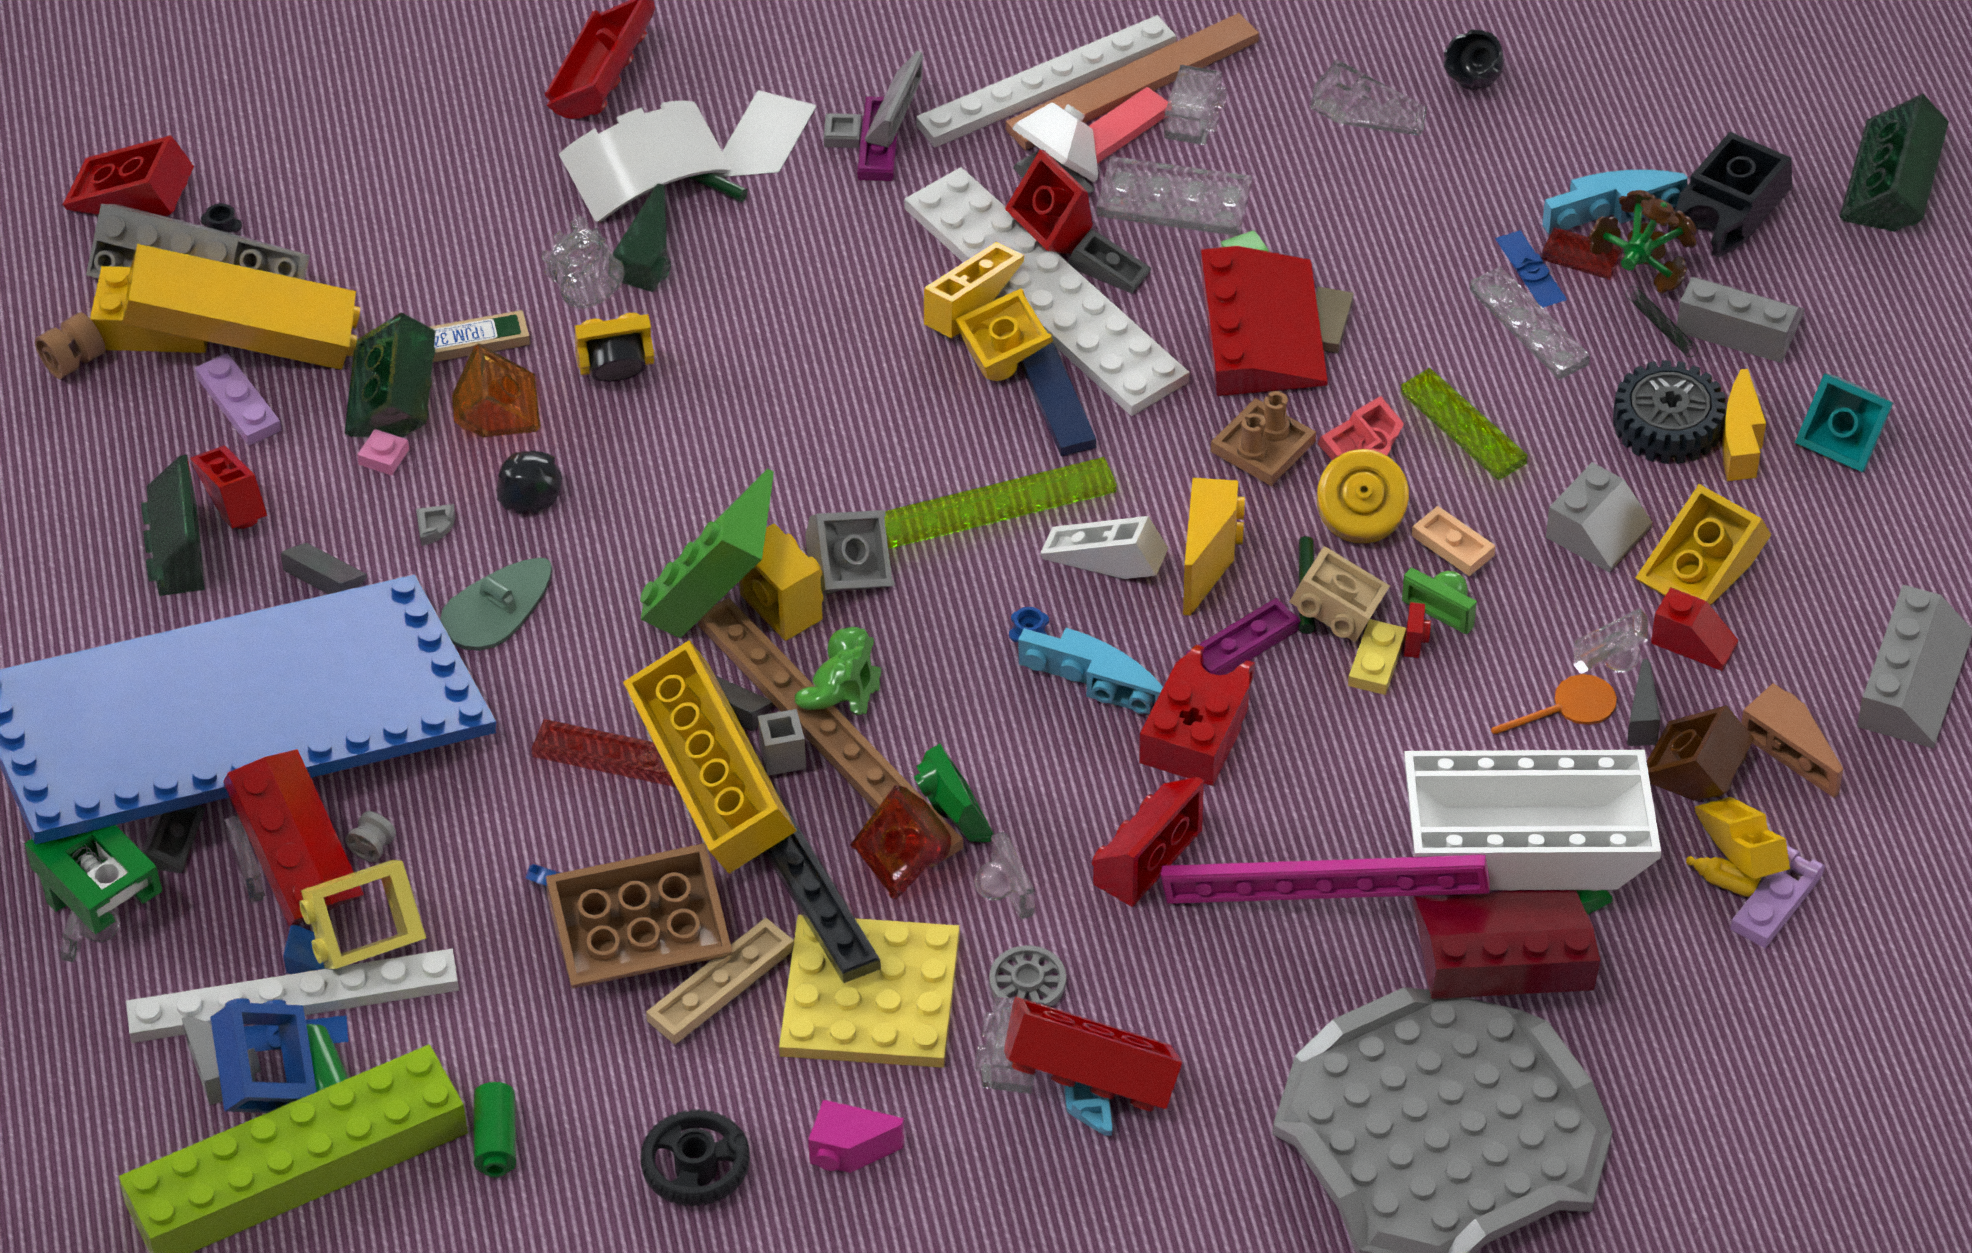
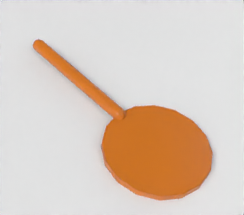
(1578, 698)

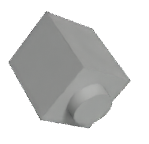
(782, 742)

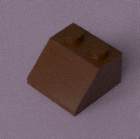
(1699, 754)

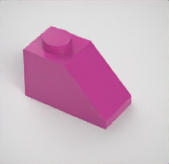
(852, 1137)

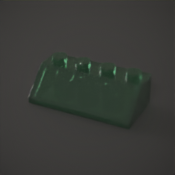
(1895, 166)

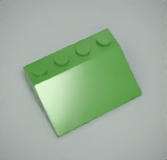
(710, 563)

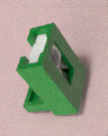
(93, 874)

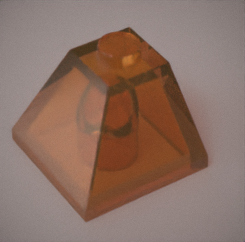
(495, 396)

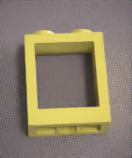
(401, 906)

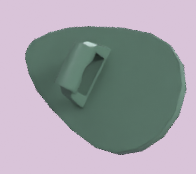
(496, 605)

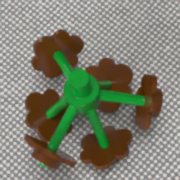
(1645, 242)

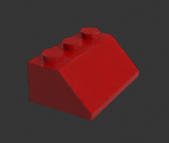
(1150, 840)

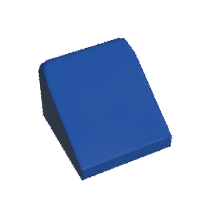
(299, 953)

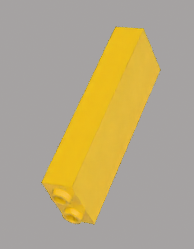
(240, 307)

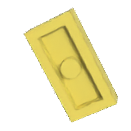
(1377, 656)

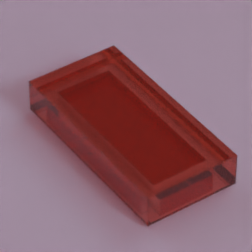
(1574, 252)

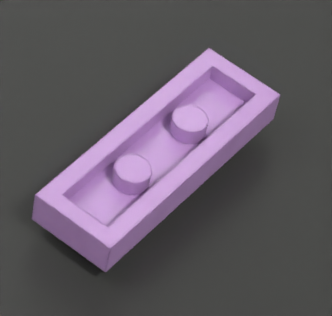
(238, 399)

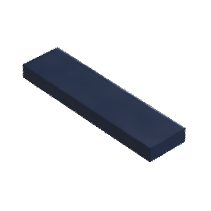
(1058, 401)

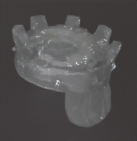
(583, 266)

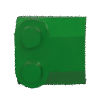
(950, 793)

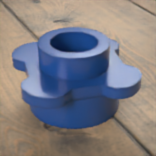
(1030, 619)

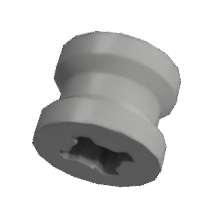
(370, 836)

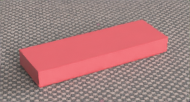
(1127, 122)

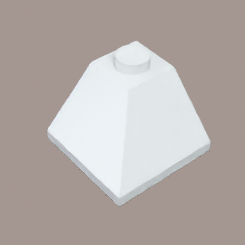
(1062, 137)

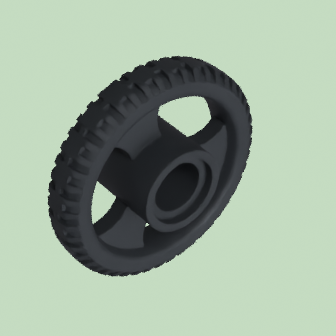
(699, 1143)

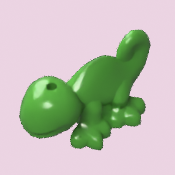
(845, 675)

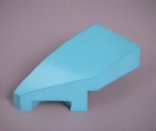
(1089, 1108)

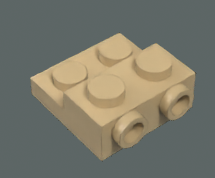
(1339, 594)

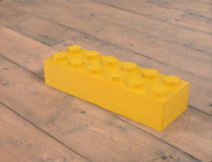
(709, 757)

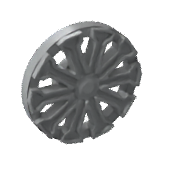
(1028, 976)

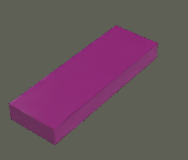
(874, 160)
(1248, 637)

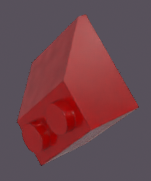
(1051, 205)

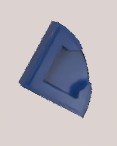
(538, 874)

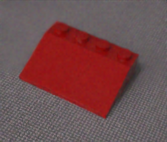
(1261, 321)

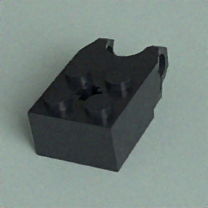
(1735, 190)

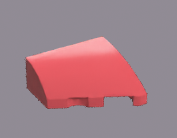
(1369, 427)

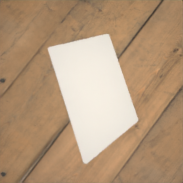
(766, 134)

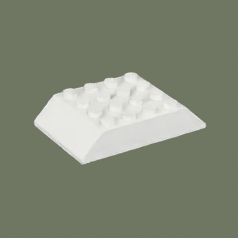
(1536, 814)

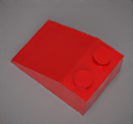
(136, 177)

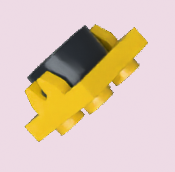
(614, 347)

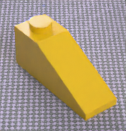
(969, 287)

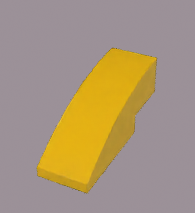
(1742, 430)
(1744, 837)

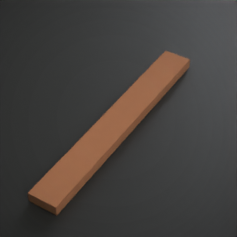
(1150, 71)

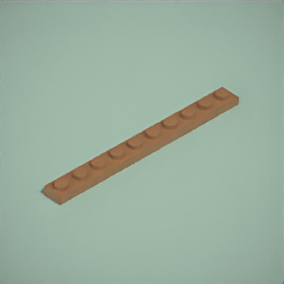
(824, 728)

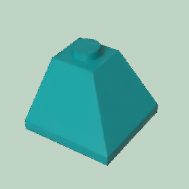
(1844, 422)

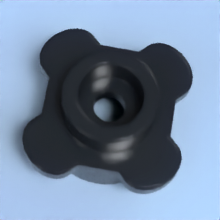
(222, 218)

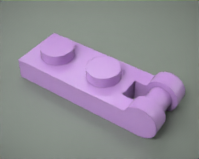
(1776, 900)

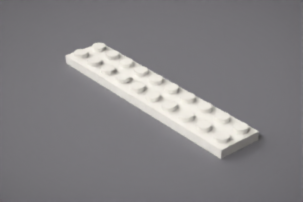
(1074, 312)

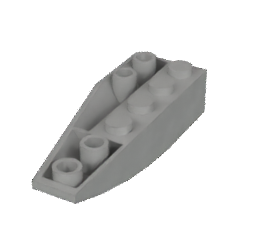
(123, 228)

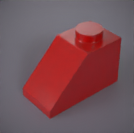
(1692, 630)

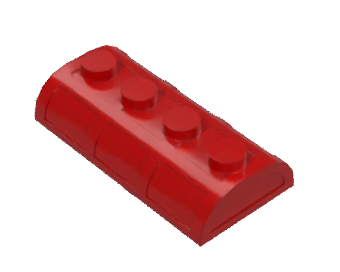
(598, 59)

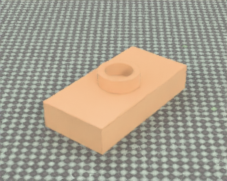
(1453, 541)

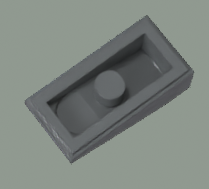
(1108, 262)
(1644, 715)

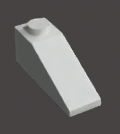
(1109, 547)

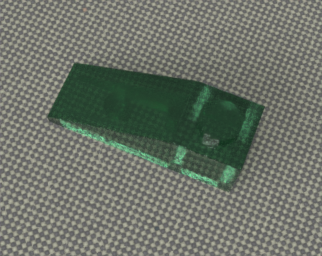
(645, 244)

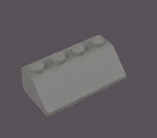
(1915, 668)

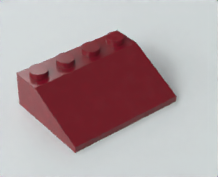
(1506, 943)

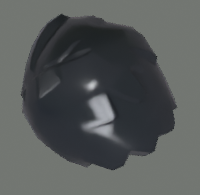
(1474, 59)
(528, 481)

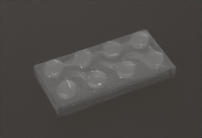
(1174, 196)

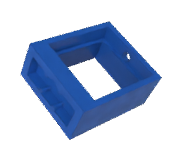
(232, 1058)

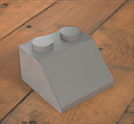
(1597, 518)

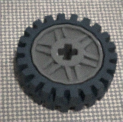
(1669, 412)

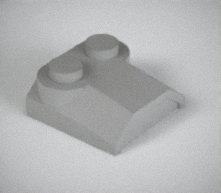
(850, 550)

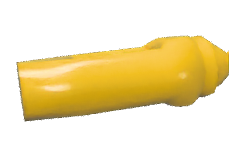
(1724, 875)

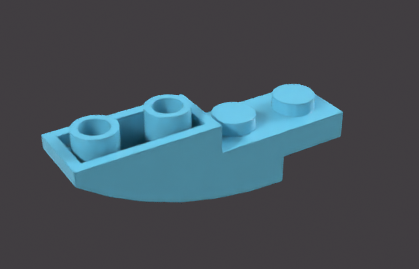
(1600, 193)
(1104, 669)

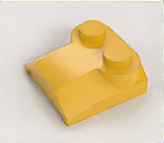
(1002, 334)

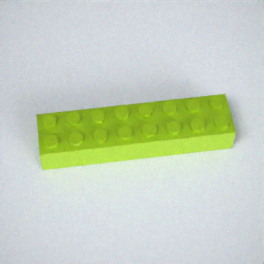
(294, 1154)

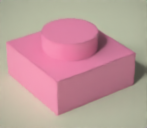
(383, 452)

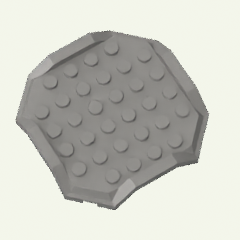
(1443, 1122)

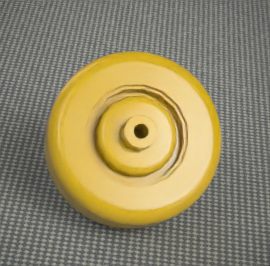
(1362, 496)

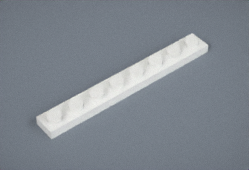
(1043, 81)
(315, 990)

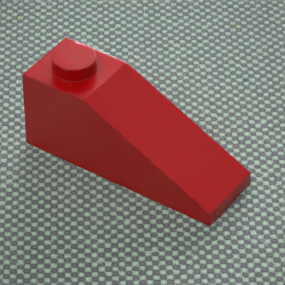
(230, 487)

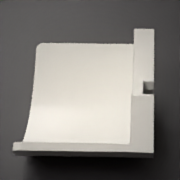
(641, 153)

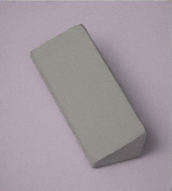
(896, 102)

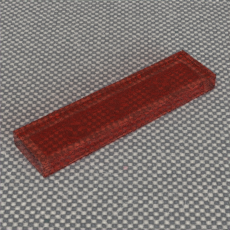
(600, 752)

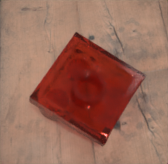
(902, 840)

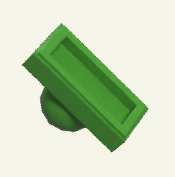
(1443, 597)

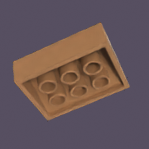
(637, 915)

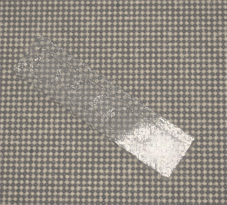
(1529, 322)

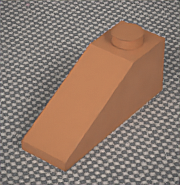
(1791, 736)

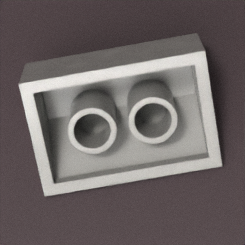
(1738, 319)

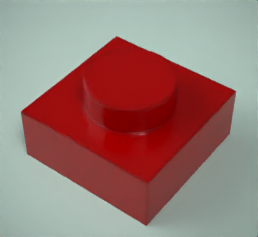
(1417, 630)

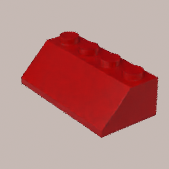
(289, 830)
(1091, 1054)

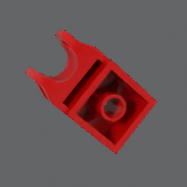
(1196, 718)

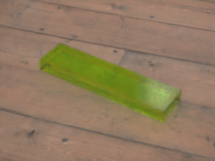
(1464, 424)

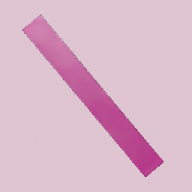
(1326, 879)

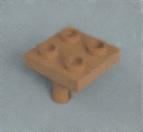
(1264, 439)

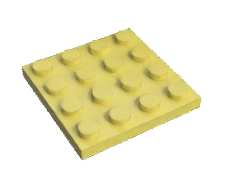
(883, 1016)

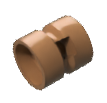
(66, 347)

